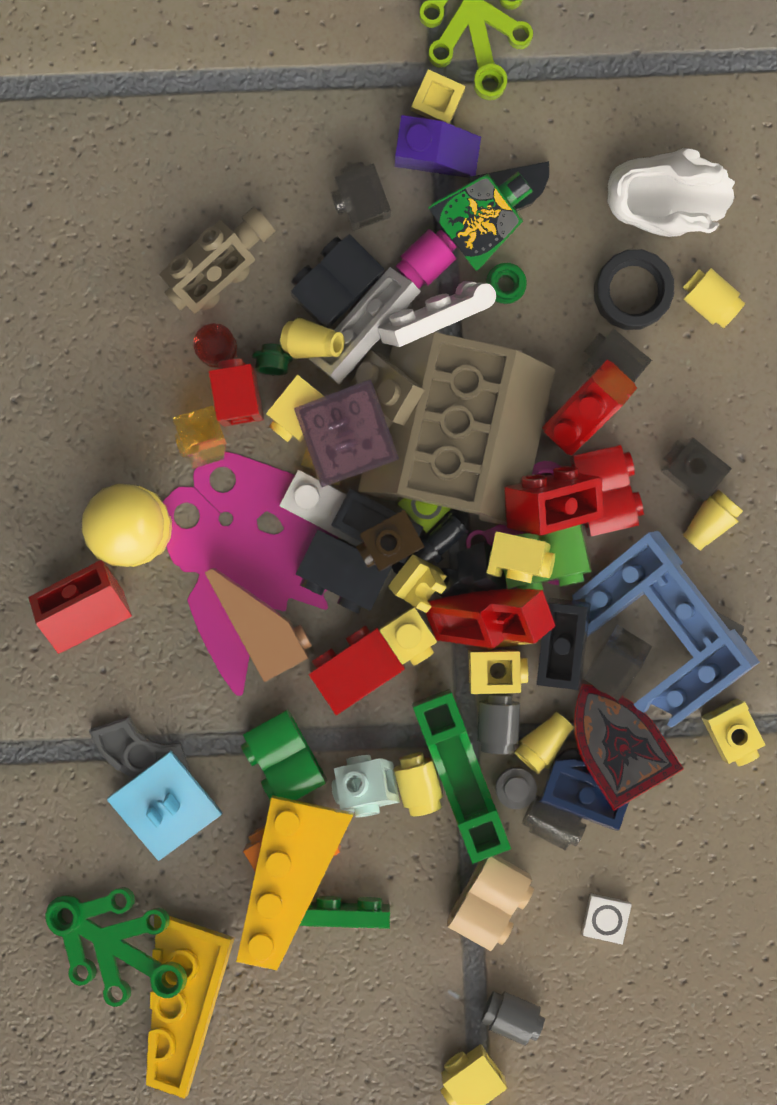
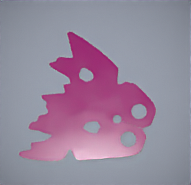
(241, 551)

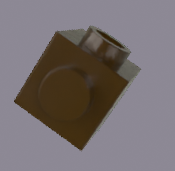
(389, 542)

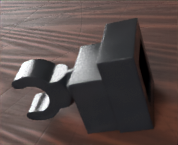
(472, 572)

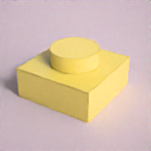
(437, 97)

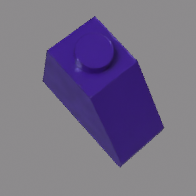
(436, 147)

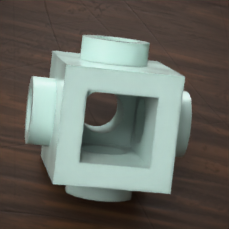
(365, 785)

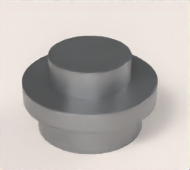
(516, 788)

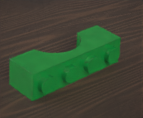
(461, 776)

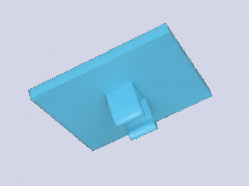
(164, 805)

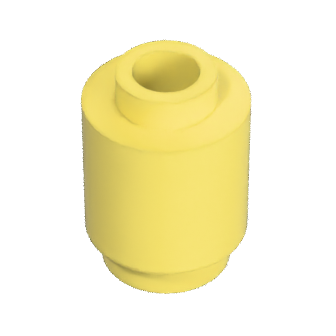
(713, 297)
(418, 784)

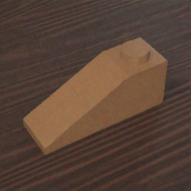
(263, 630)

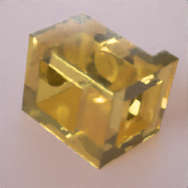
(200, 437)

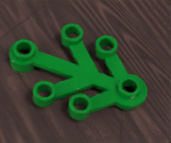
(110, 944)

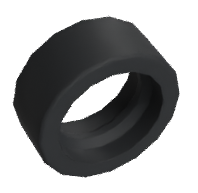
(662, 276)

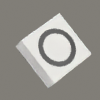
(606, 918)

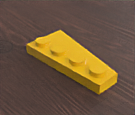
(290, 866)
(183, 1021)

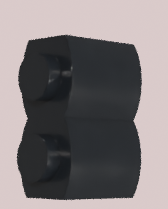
(336, 281)

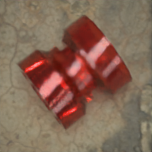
(210, 341)

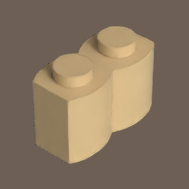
(490, 901)

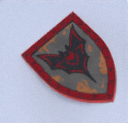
(620, 746)

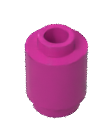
(427, 258)

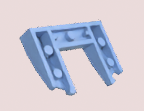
(717, 652)

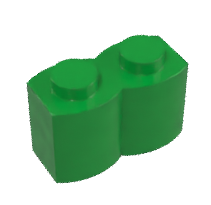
(284, 758)

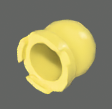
(126, 525)

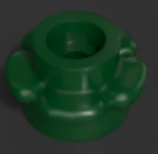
(271, 360)

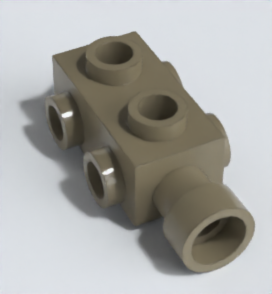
(214, 262)

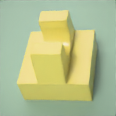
(418, 582)

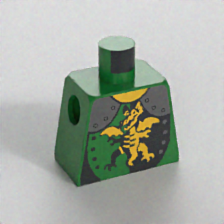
(481, 215)

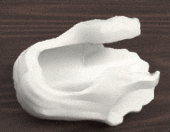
(670, 193)

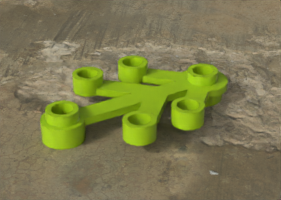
(475, 15)

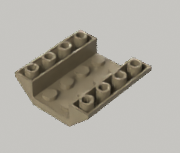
(470, 427)

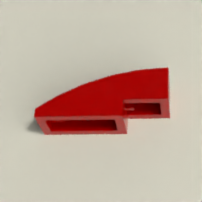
(491, 617)

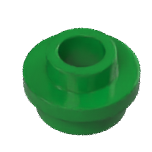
(515, 274)

